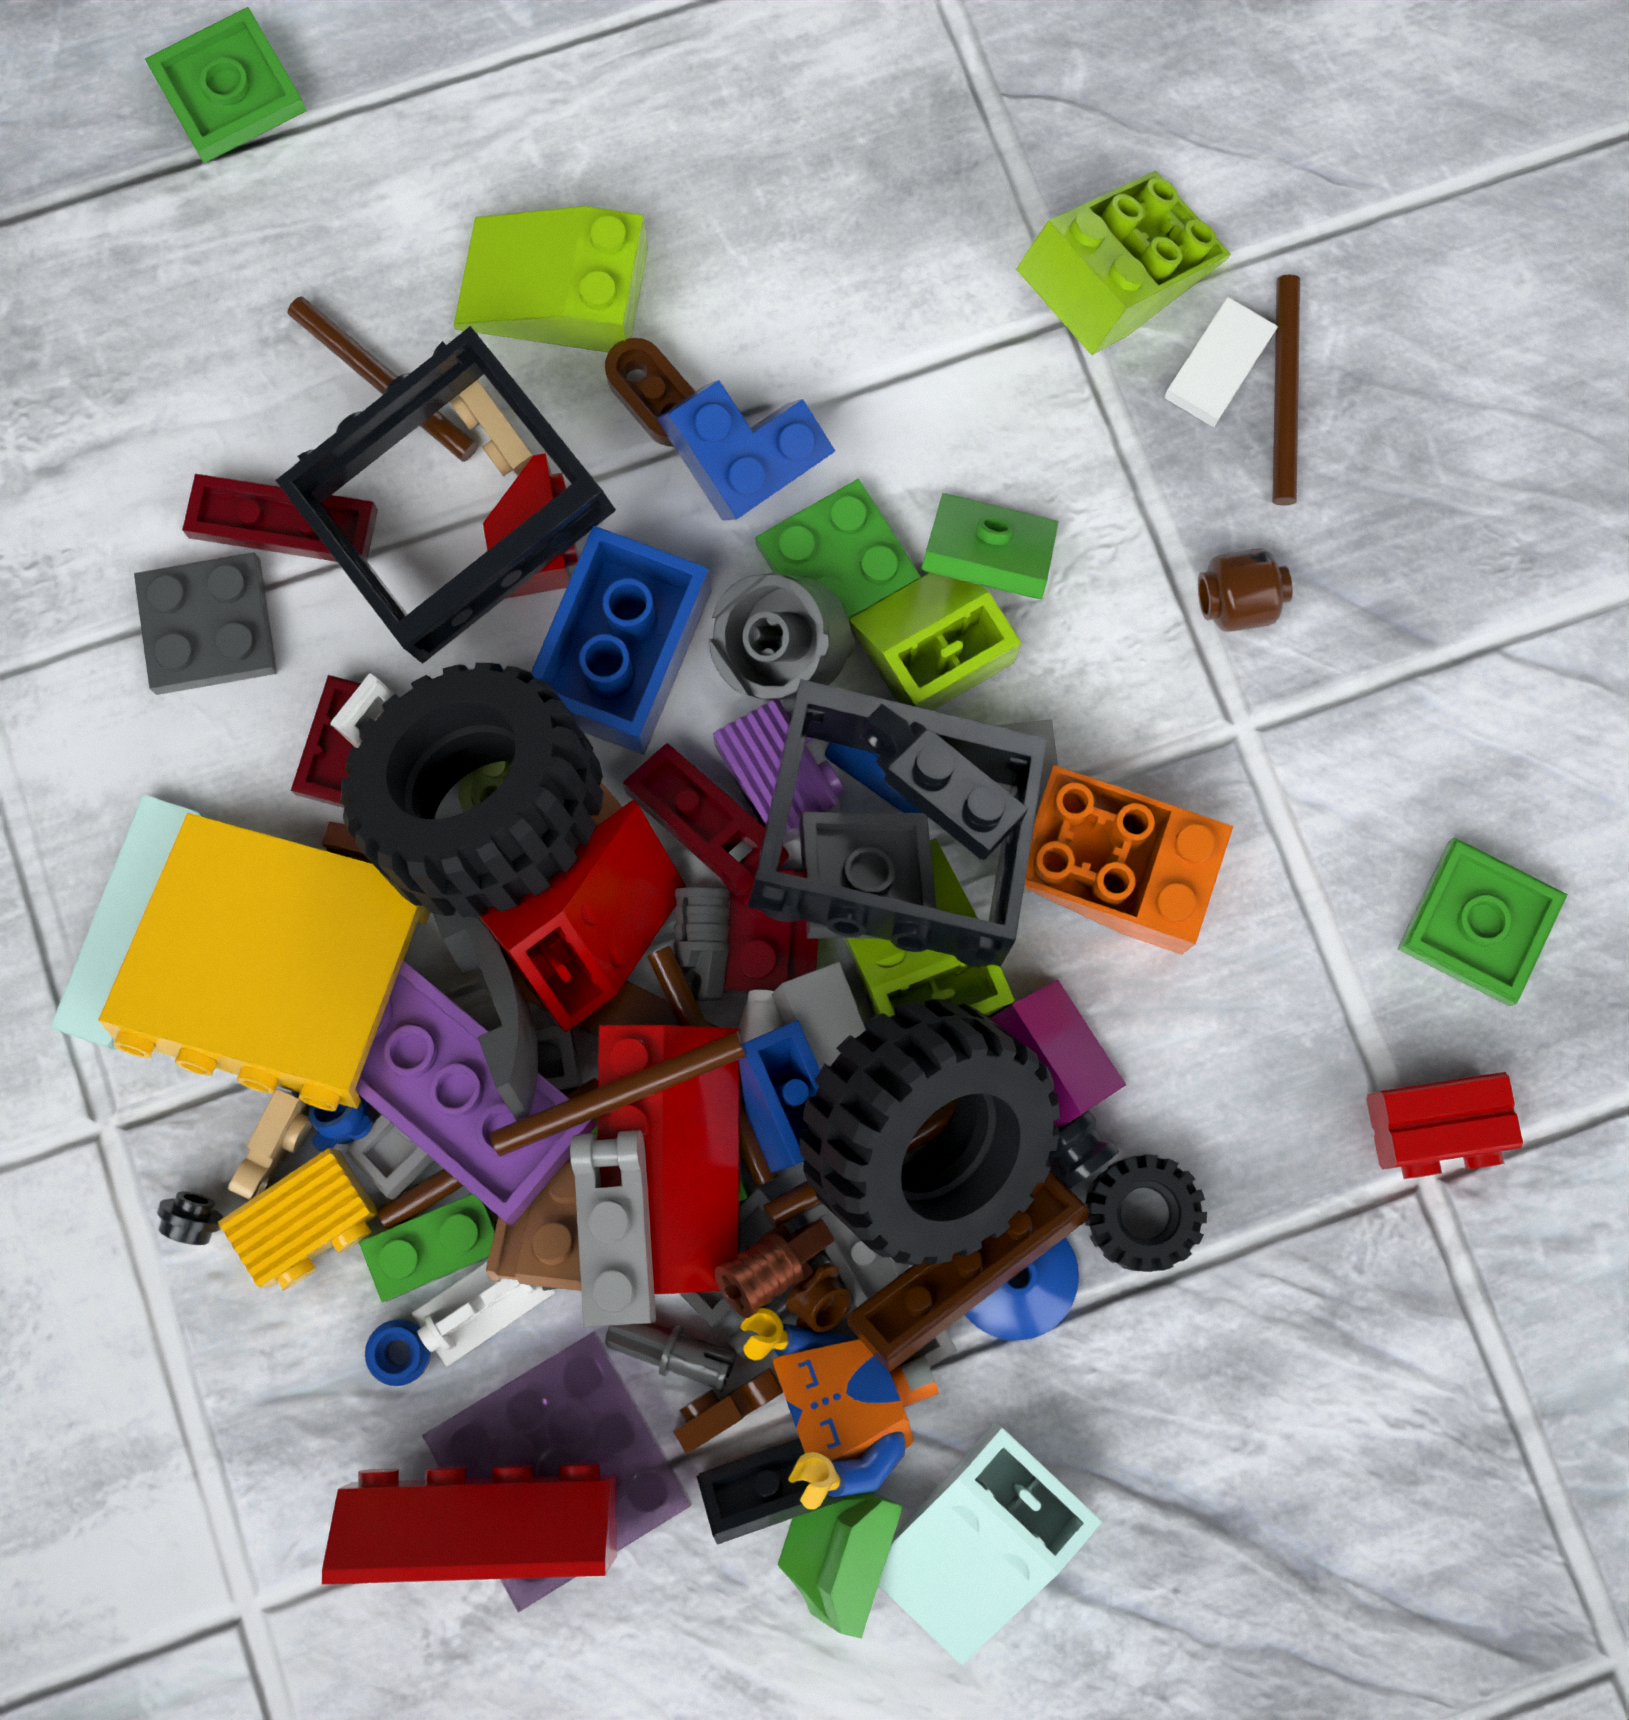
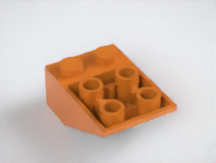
(1125, 859)

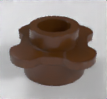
(820, 1299)

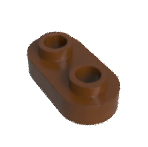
(655, 393)

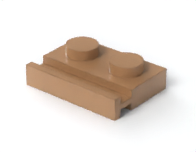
(543, 1240)

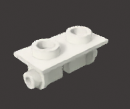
(473, 1313)

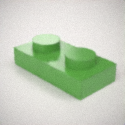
(429, 1247)

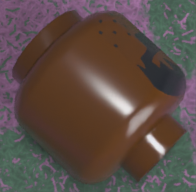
(1244, 590)

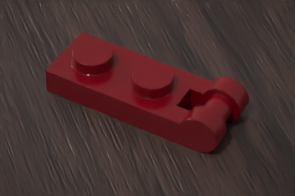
(699, 816)

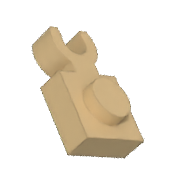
(280, 1130)

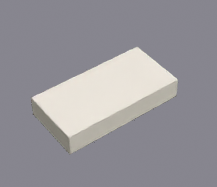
(1220, 362)

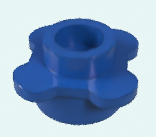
(339, 1126)

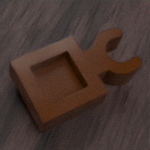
(710, 1416)

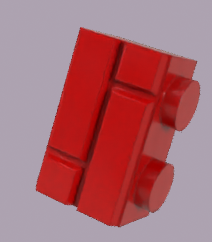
(1444, 1122)

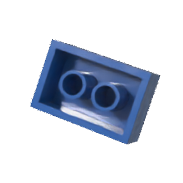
(622, 636)

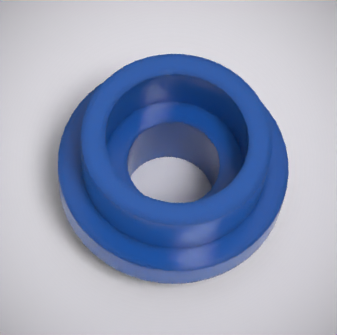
(378, 1357)

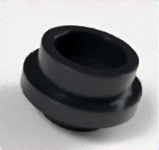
(189, 1218)

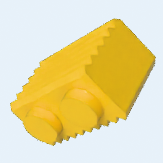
(300, 1220)

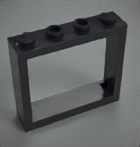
(500, 570)
(839, 719)

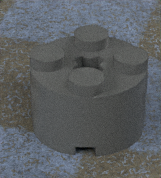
(748, 632)

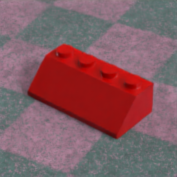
(689, 1151)
(472, 1526)

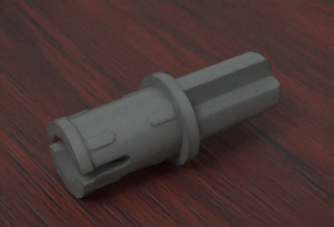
(673, 1352)

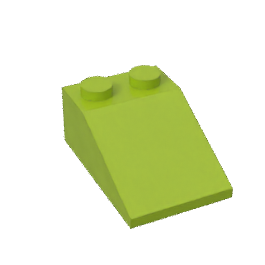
(555, 276)

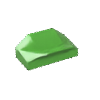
(840, 1557)

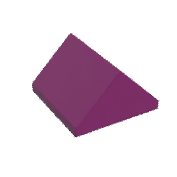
(1065, 1044)

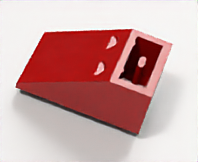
(594, 921)

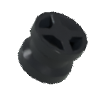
(1081, 1150)

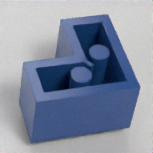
(742, 463)

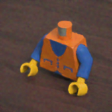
(841, 1405)

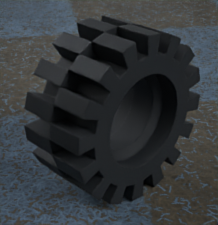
(1183, 1205)

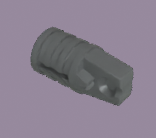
(702, 939)

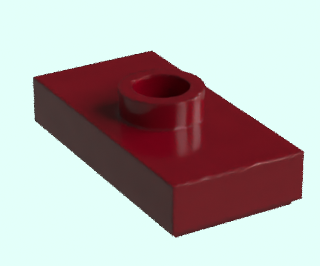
(326, 749)

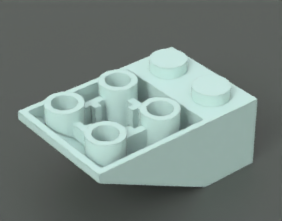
(984, 1544)

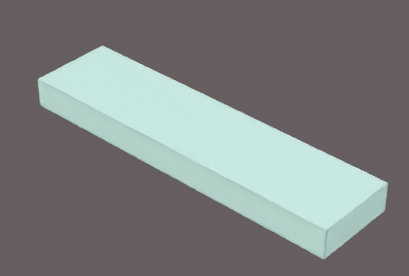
(118, 917)

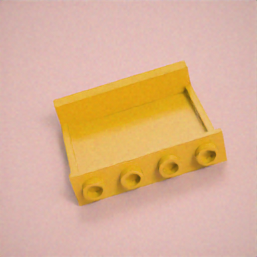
(262, 963)

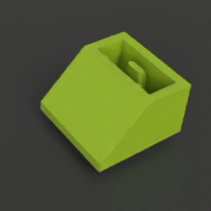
(936, 639)

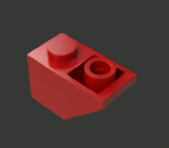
(525, 497)

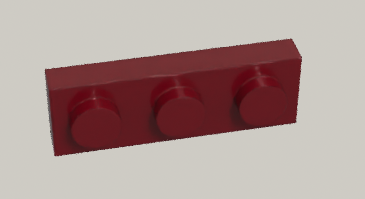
(267, 520)

